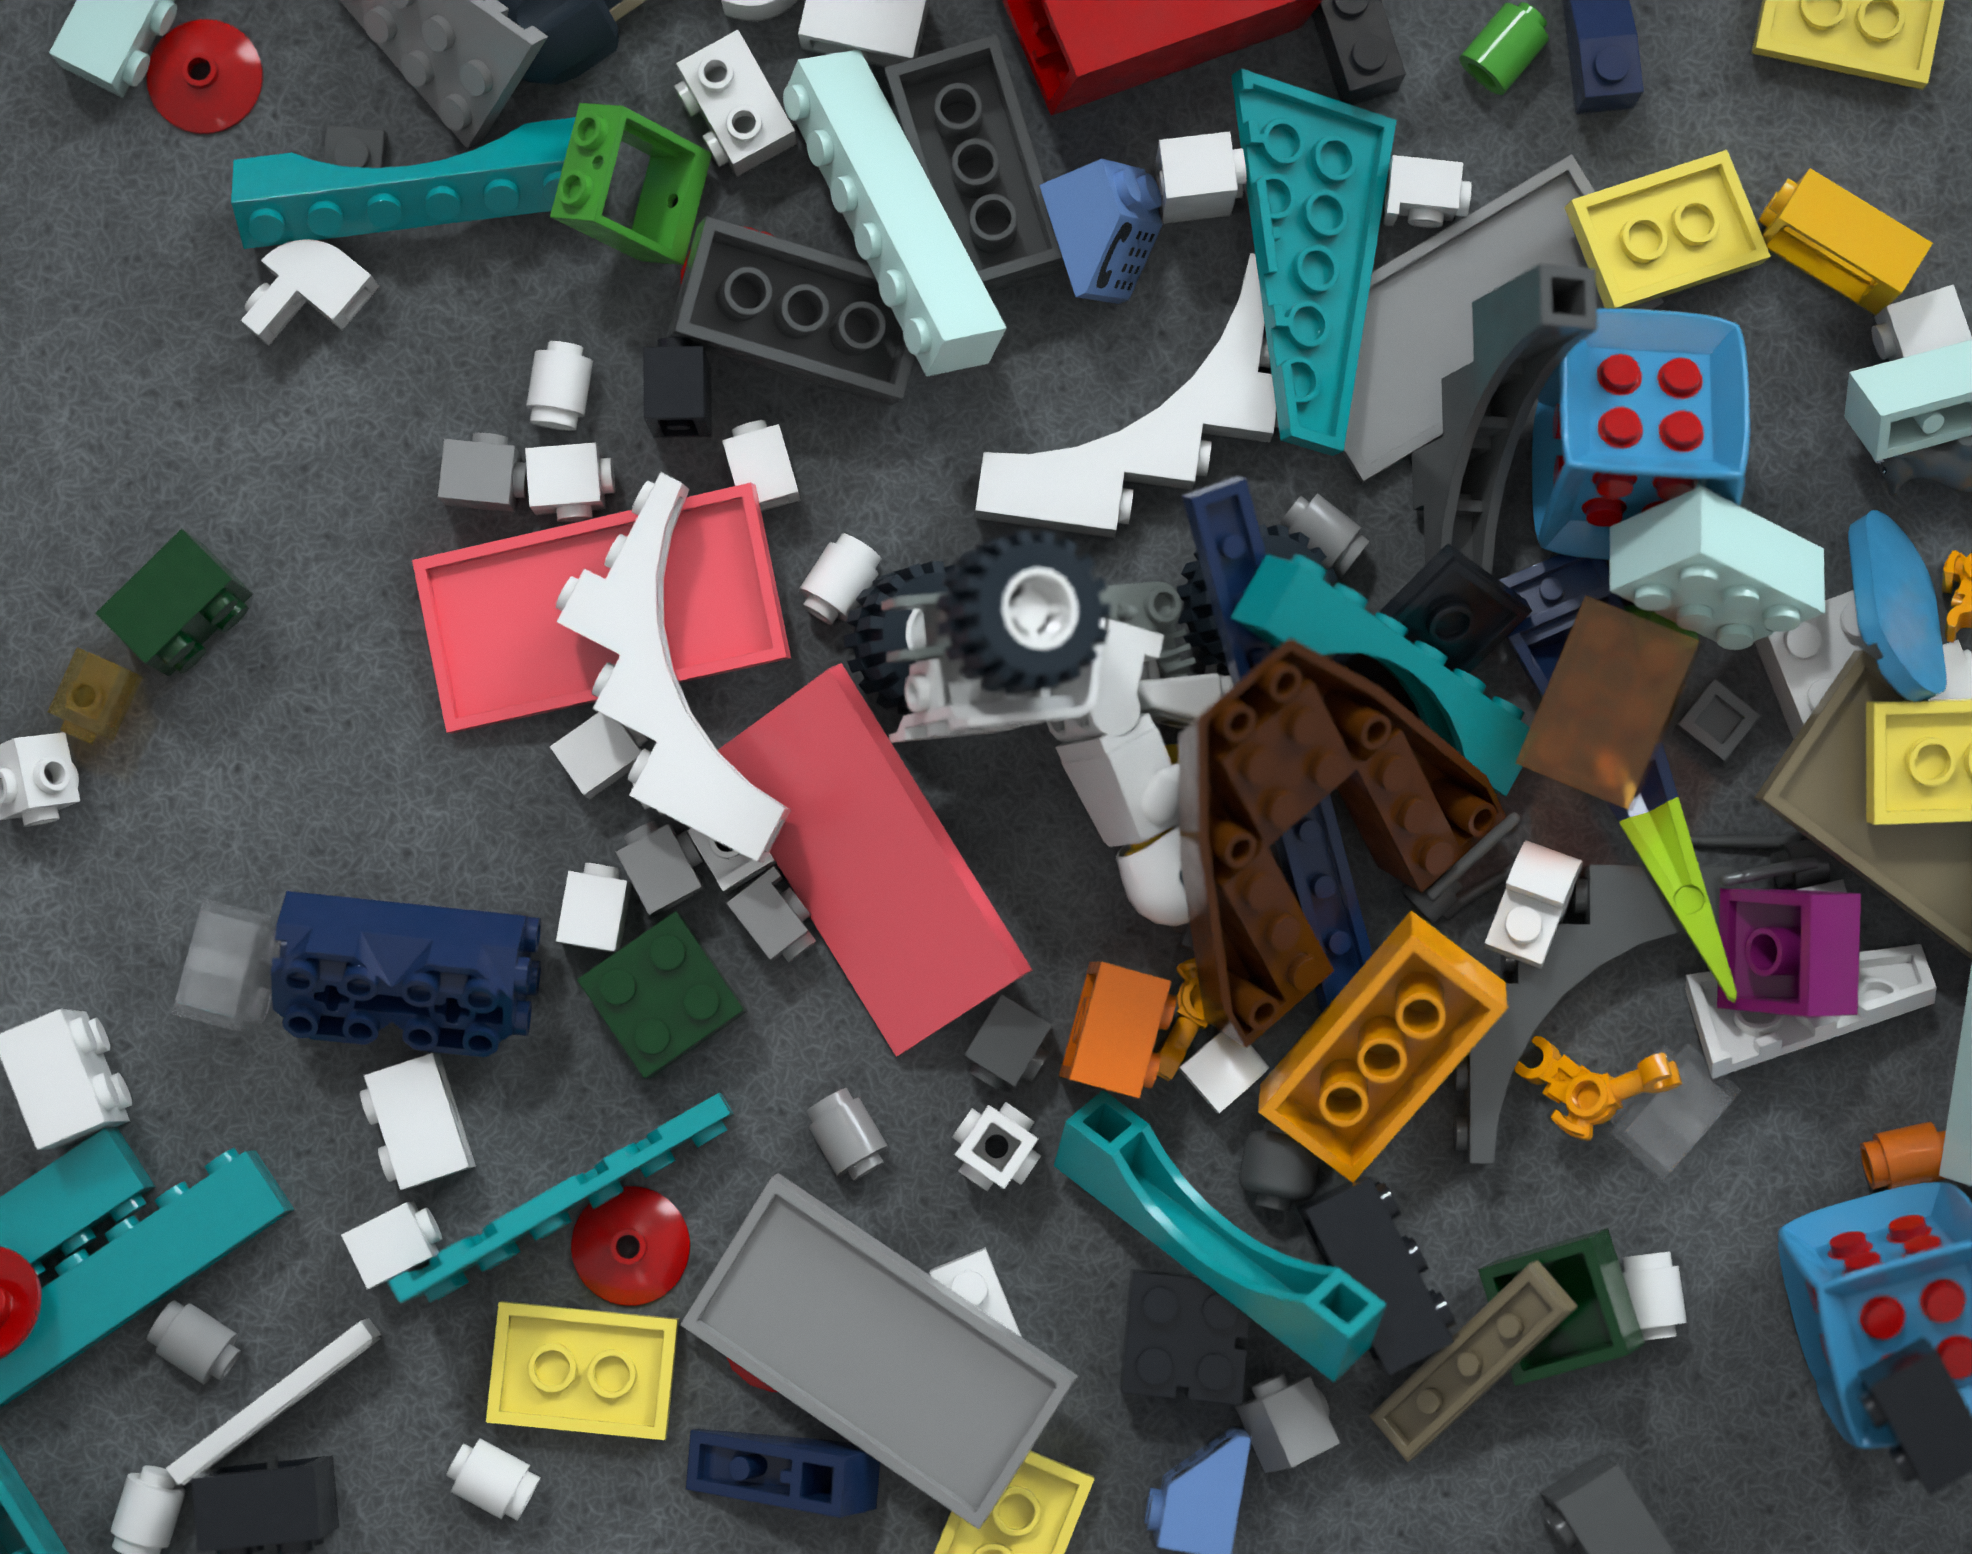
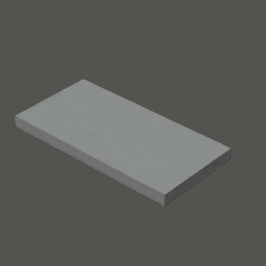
(1422, 311)
(878, 1350)

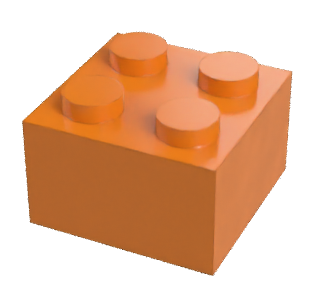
(1117, 1029)

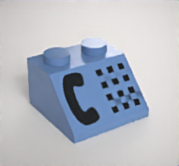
(1104, 226)
(1201, 1497)

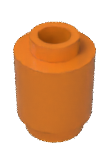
(1903, 1156)

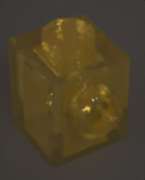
(93, 696)

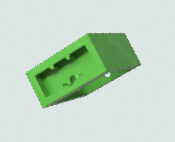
(674, 171)

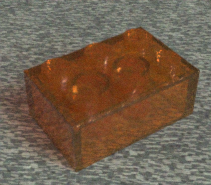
(1609, 702)

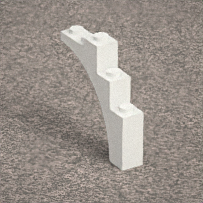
(1083, 484)
(626, 614)

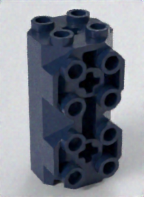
(433, 971)

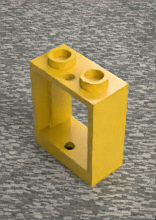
(1842, 240)

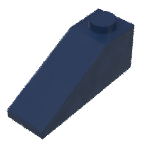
(1603, 55)
(784, 1471)

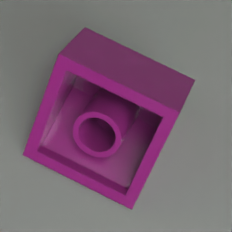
(1791, 951)

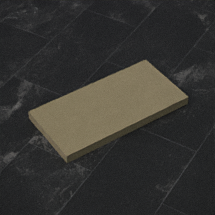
(1823, 796)

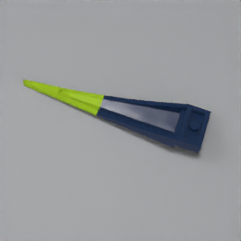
(1657, 820)

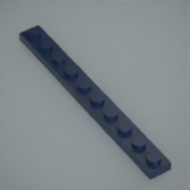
(1312, 849)

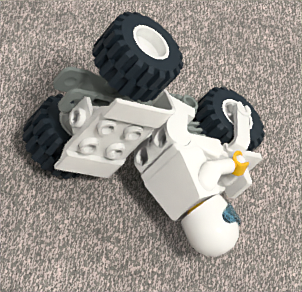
(1037, 640)

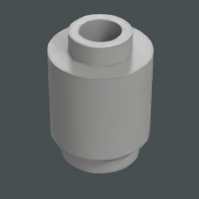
(1327, 529)
(846, 1134)
(194, 1342)

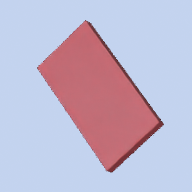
(497, 616)
(875, 863)

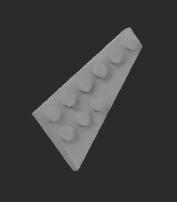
(455, 54)

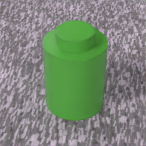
(1505, 46)

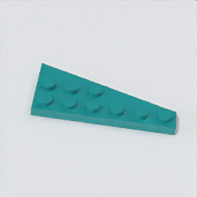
(1315, 225)
(549, 1210)

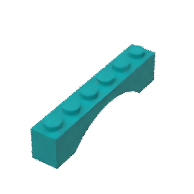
(306, 199)
(1296, 603)
(1302, 1304)

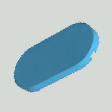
(1897, 606)

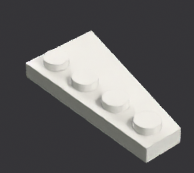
(1888, 986)

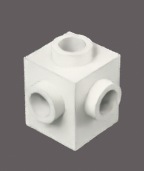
(36, 778)
(1014, 1164)

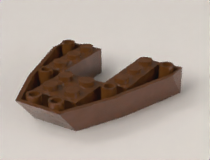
(1261, 766)

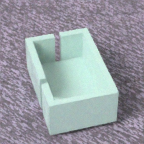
(1717, 569)

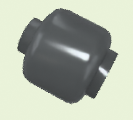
(1277, 1168)

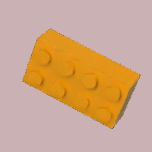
(1382, 1046)

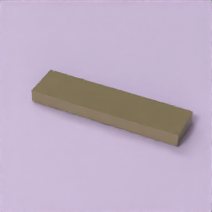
(1475, 1361)

